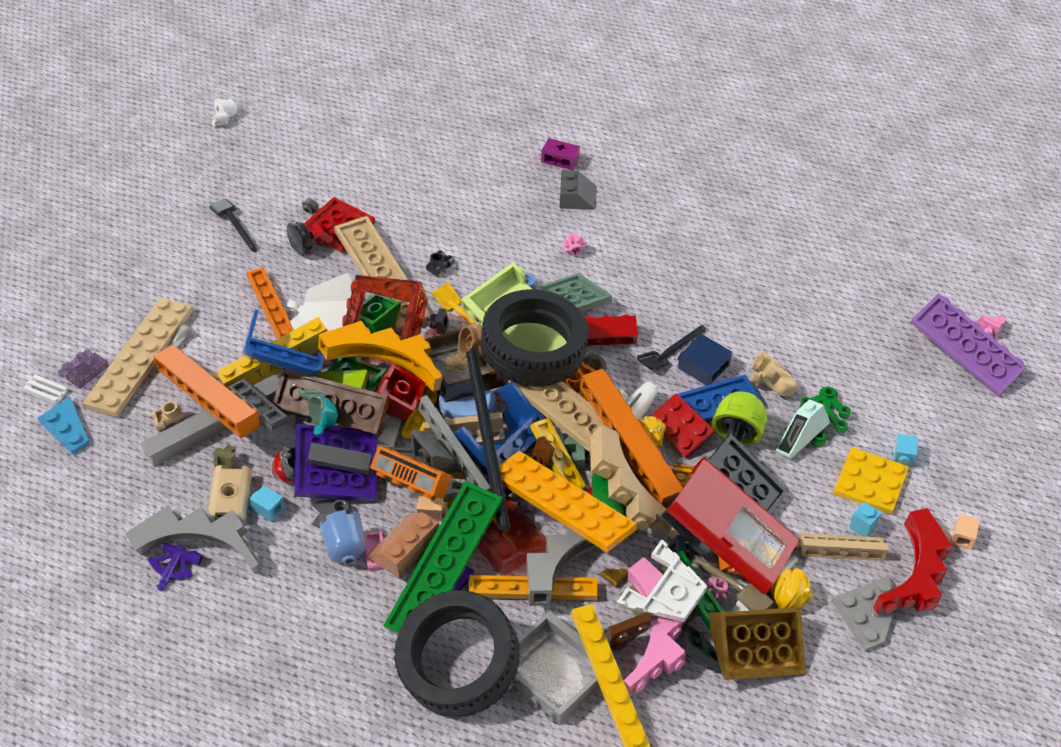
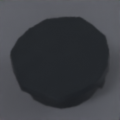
(299, 237)

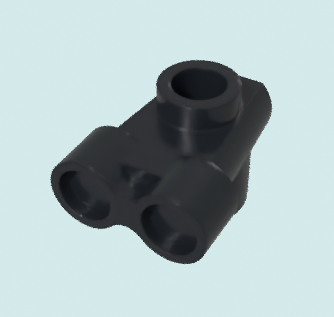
(438, 262)

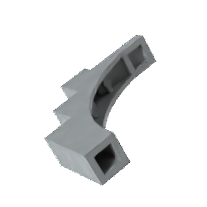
(170, 526)

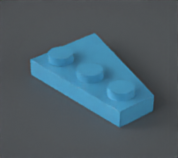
(65, 426)

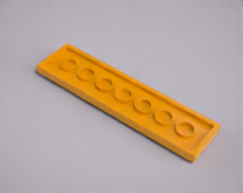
(565, 502)

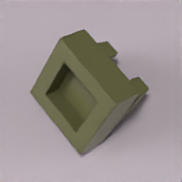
(225, 457)

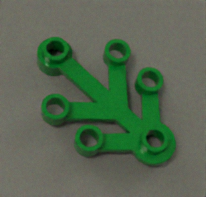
(829, 396)

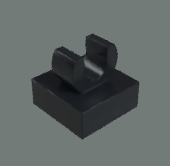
(439, 321)
(678, 544)

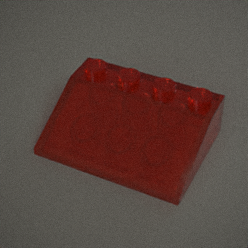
(509, 549)

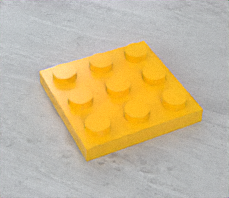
(871, 480)

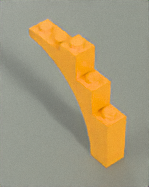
(384, 345)

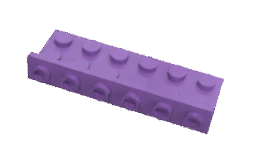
(968, 344)

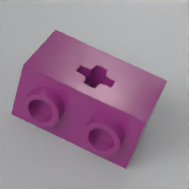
(560, 154)

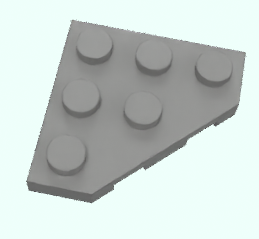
(858, 613)

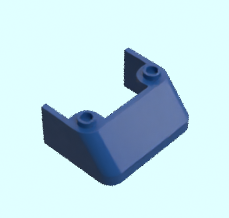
(280, 356)
(518, 437)

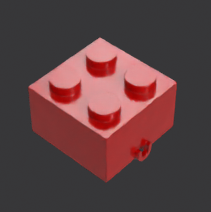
(403, 390)

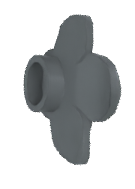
(328, 507)

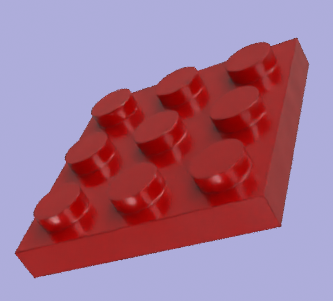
(333, 214)

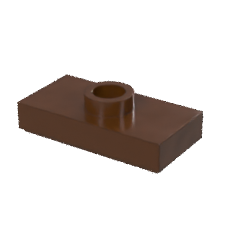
(543, 452)

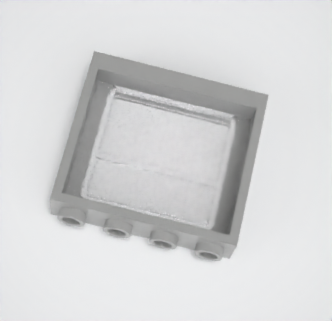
(554, 669)

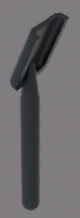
(225, 207)
(655, 360)

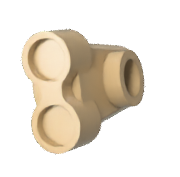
(169, 414)

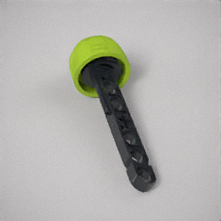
(742, 417)

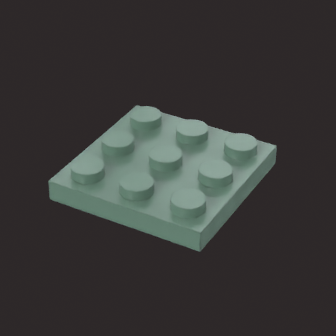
(579, 291)

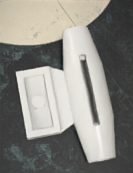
(641, 399)

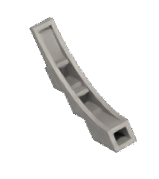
(544, 568)

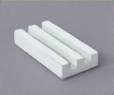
(46, 386)

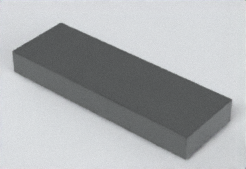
(339, 458)

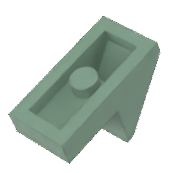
(577, 452)

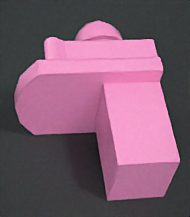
(991, 325)

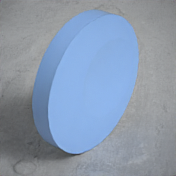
(465, 406)

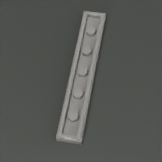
(451, 443)

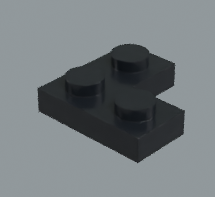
(696, 649)

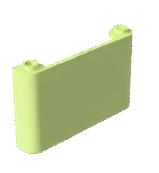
(526, 335)

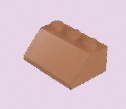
(405, 544)

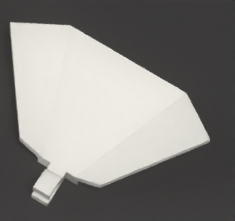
(324, 301)

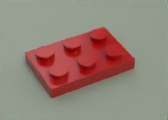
(683, 425)

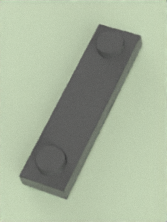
(268, 412)

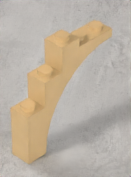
(623, 486)

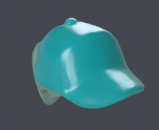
(320, 409)

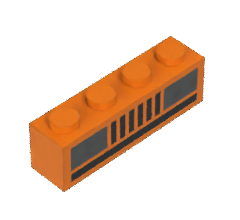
(410, 472)

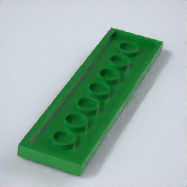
(448, 551)

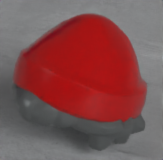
(284, 465)

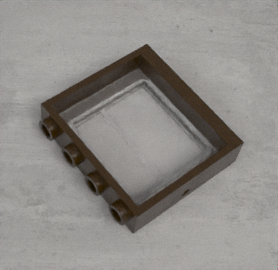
(455, 370)

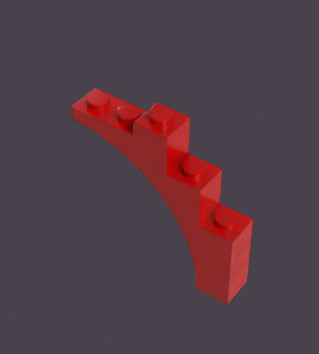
(930, 550)

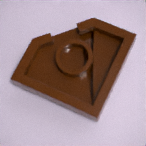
(625, 631)

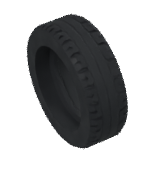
(528, 366)
(425, 621)

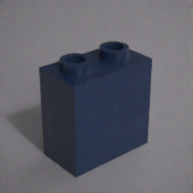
(704, 359)

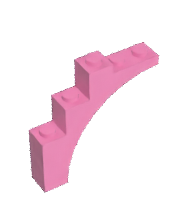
(662, 649)

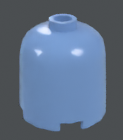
(343, 537)

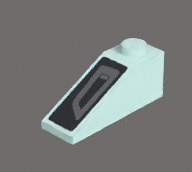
(803, 428)

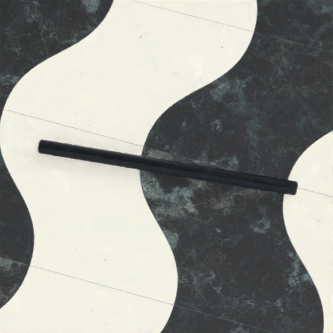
(487, 437)

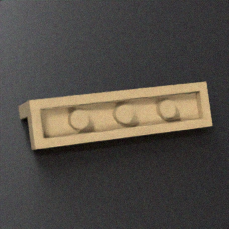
(472, 425)
(843, 546)

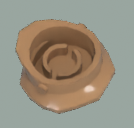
(470, 338)

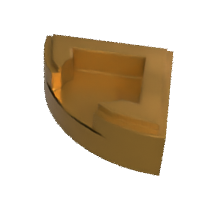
(614, 576)

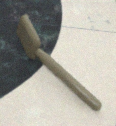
(749, 595)

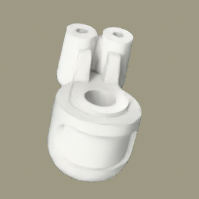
(224, 110)

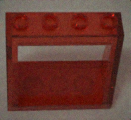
(393, 288)

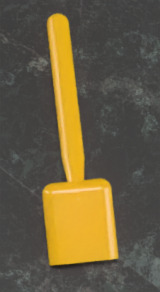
(449, 299)

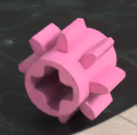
(574, 244)
(718, 588)

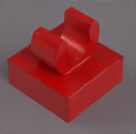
(321, 233)

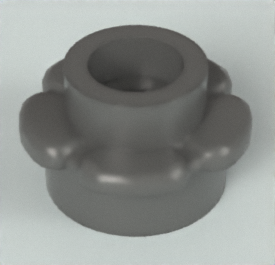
(310, 205)

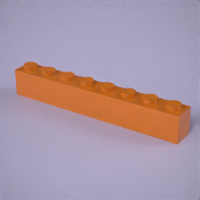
(207, 391)
(635, 442)

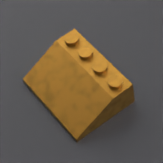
(759, 643)

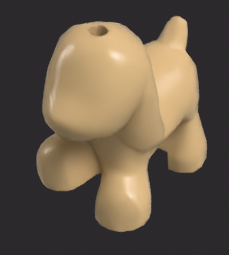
(773, 375)

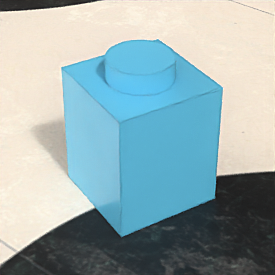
(905, 449)
(267, 503)
(865, 520)

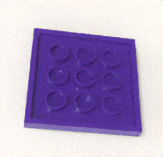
(329, 482)

